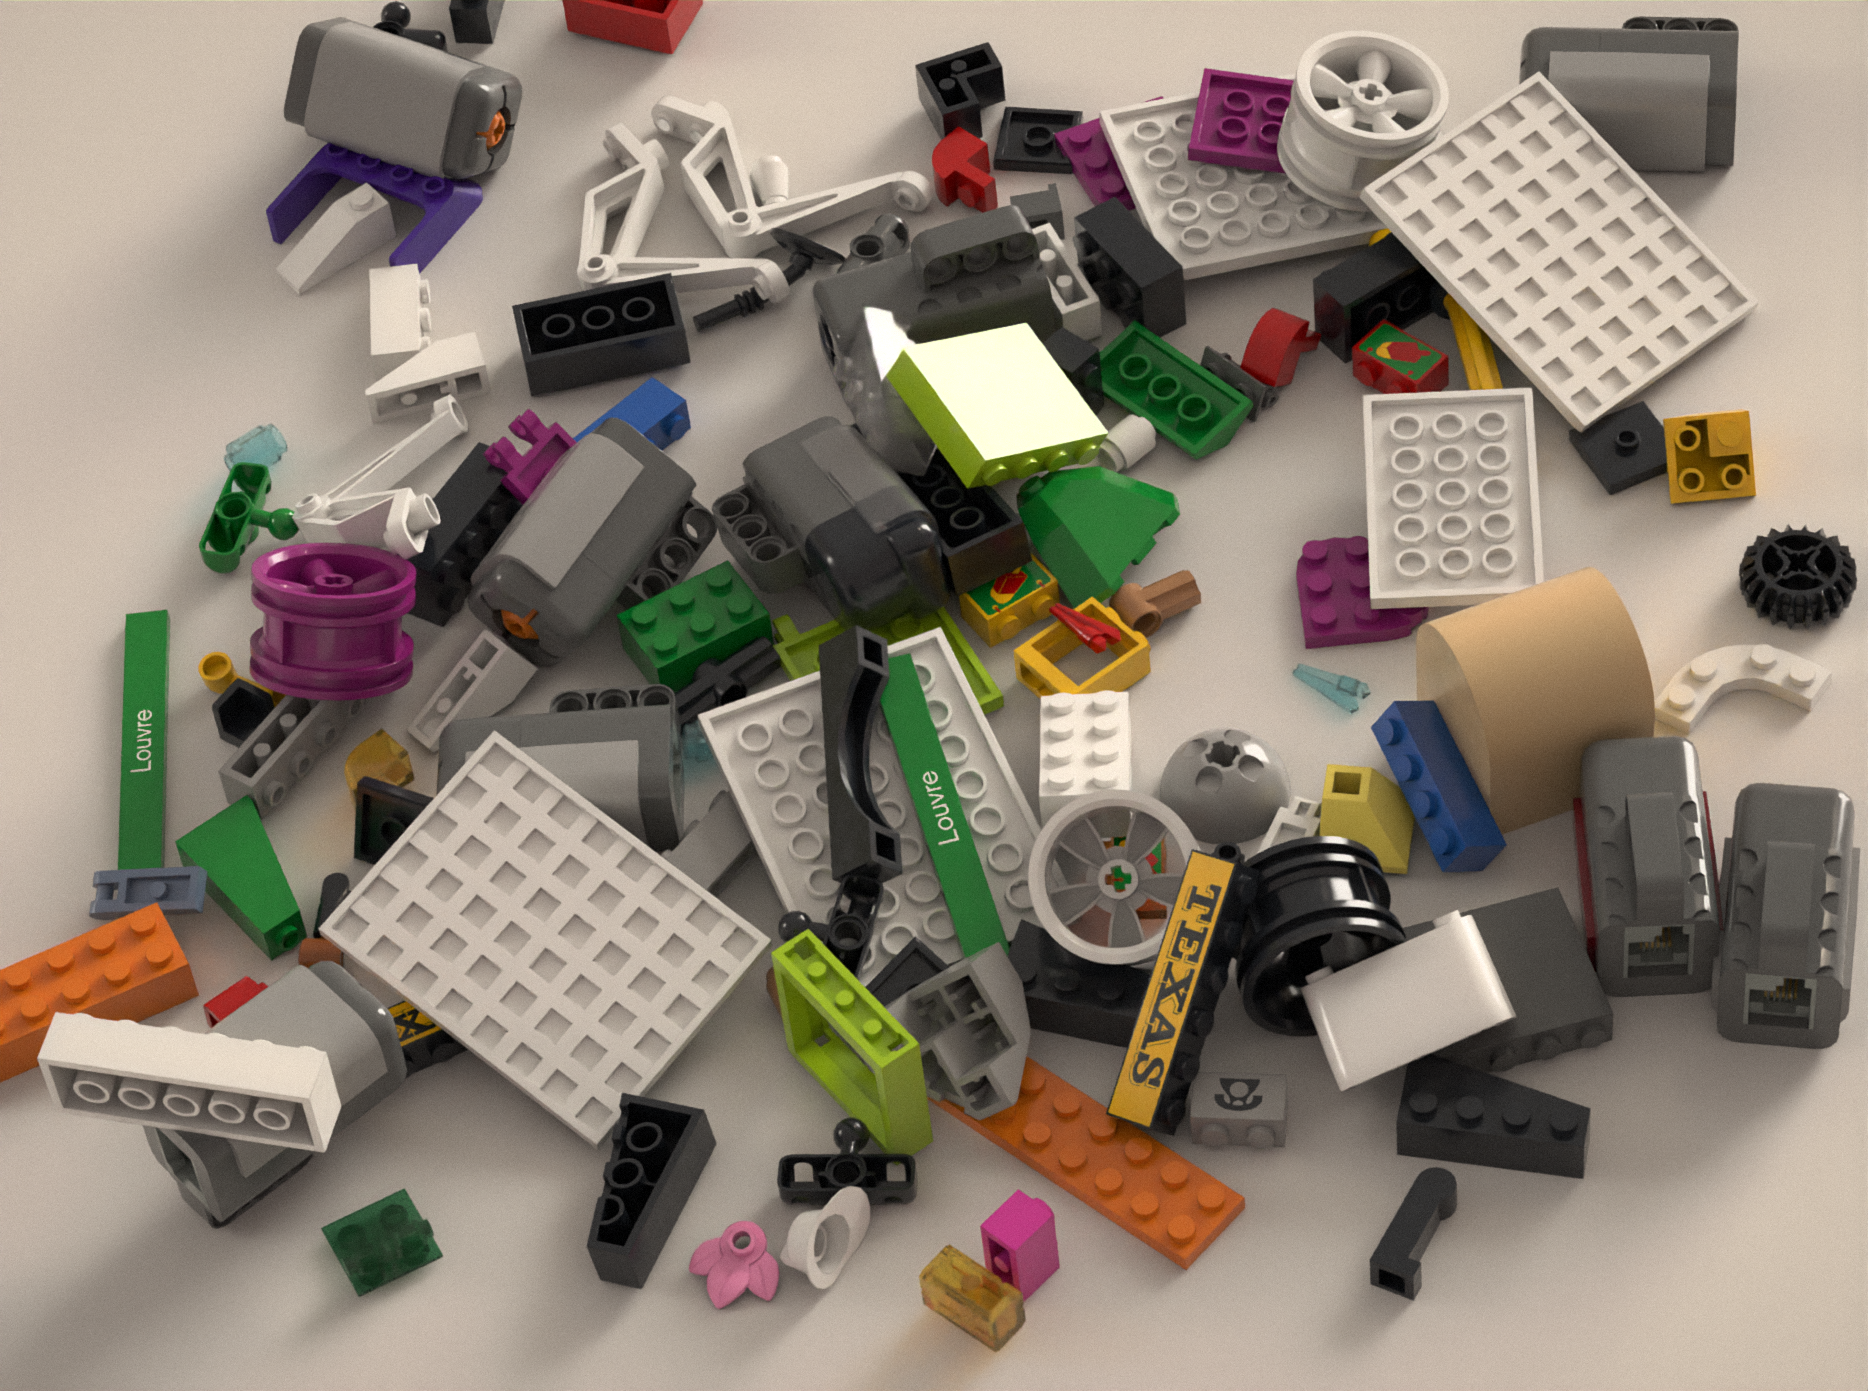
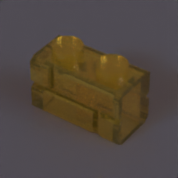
(972, 1298)

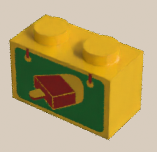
(1010, 602)

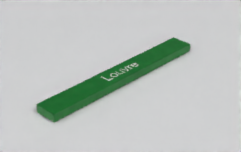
(144, 741)
(939, 810)

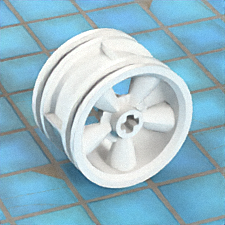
(1384, 110)
(1077, 835)

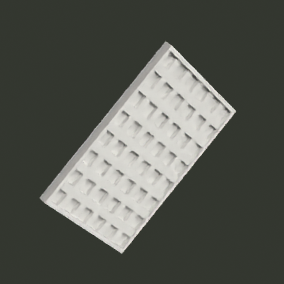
(1559, 251)
(545, 938)

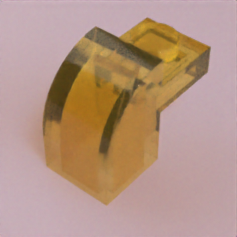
(379, 759)

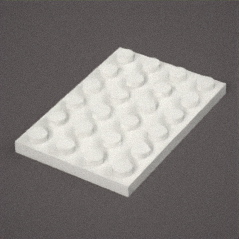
(1451, 497)

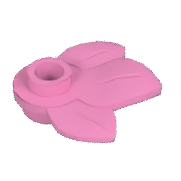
(734, 1269)

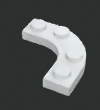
(1734, 669)

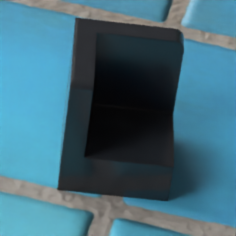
(241, 711)

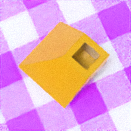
(1709, 456)

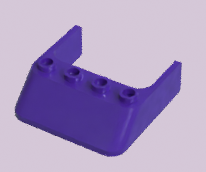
(445, 200)

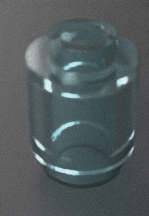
(257, 446)

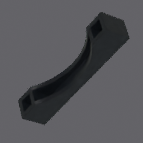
(852, 683)

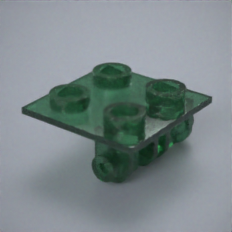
(382, 1242)

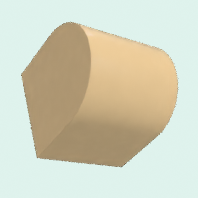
(1534, 686)

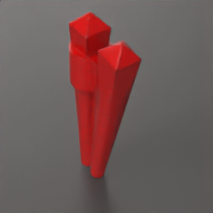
(1088, 630)

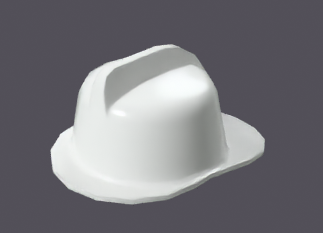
(827, 1238)

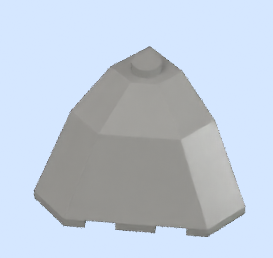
(970, 1032)

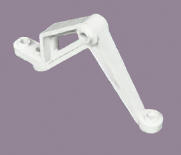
(641, 191)
(748, 228)
(367, 513)

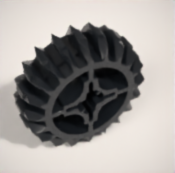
(1798, 587)

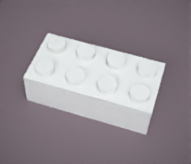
(1085, 751)

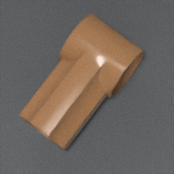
(1148, 606)

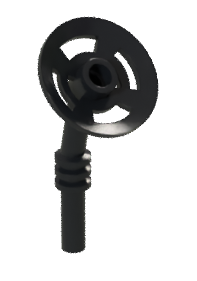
(803, 256)

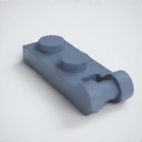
(173, 888)

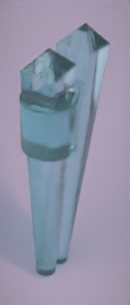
(1333, 686)

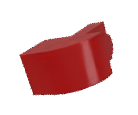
(962, 171)
(1276, 347)

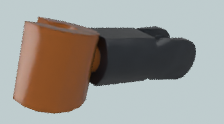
(318, 949)

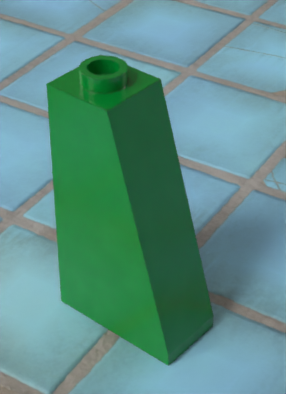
(245, 876)

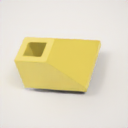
(1369, 810)

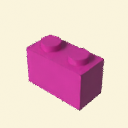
(1021, 1243)

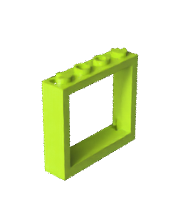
(821, 990)

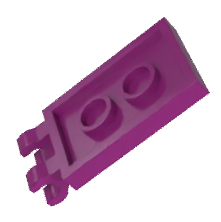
(528, 471)

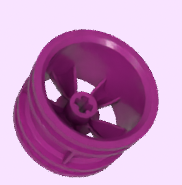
(332, 621)

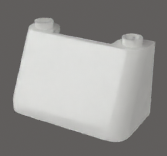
(1406, 1001)

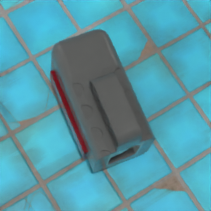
(1646, 867)

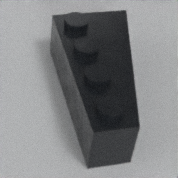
(1073, 993)
(1488, 1121)
(647, 1183)

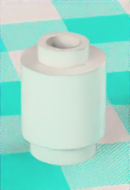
(1126, 443)

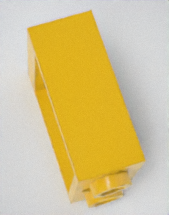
(1037, 655)

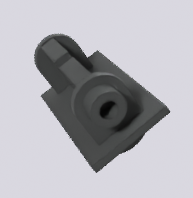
(1230, 372)

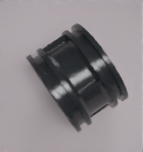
(1312, 909)

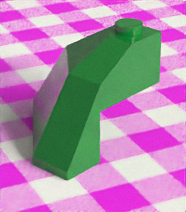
(1093, 526)

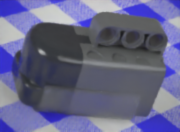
(838, 520)

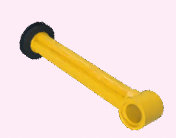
(1471, 341)

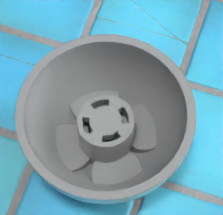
(1225, 785)

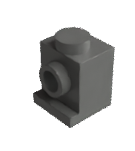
(1042, 208)

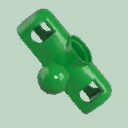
(238, 516)

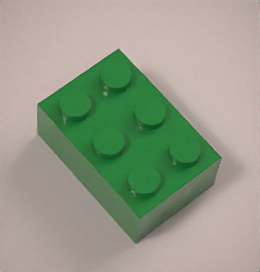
(692, 623)

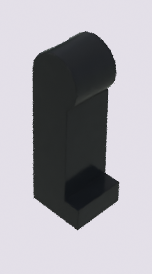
(1397, 1258)

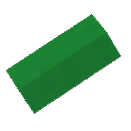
(1171, 392)

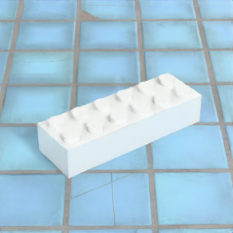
(190, 1081)

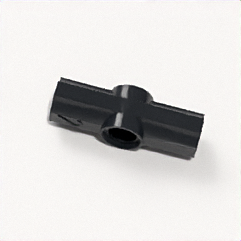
(726, 681)

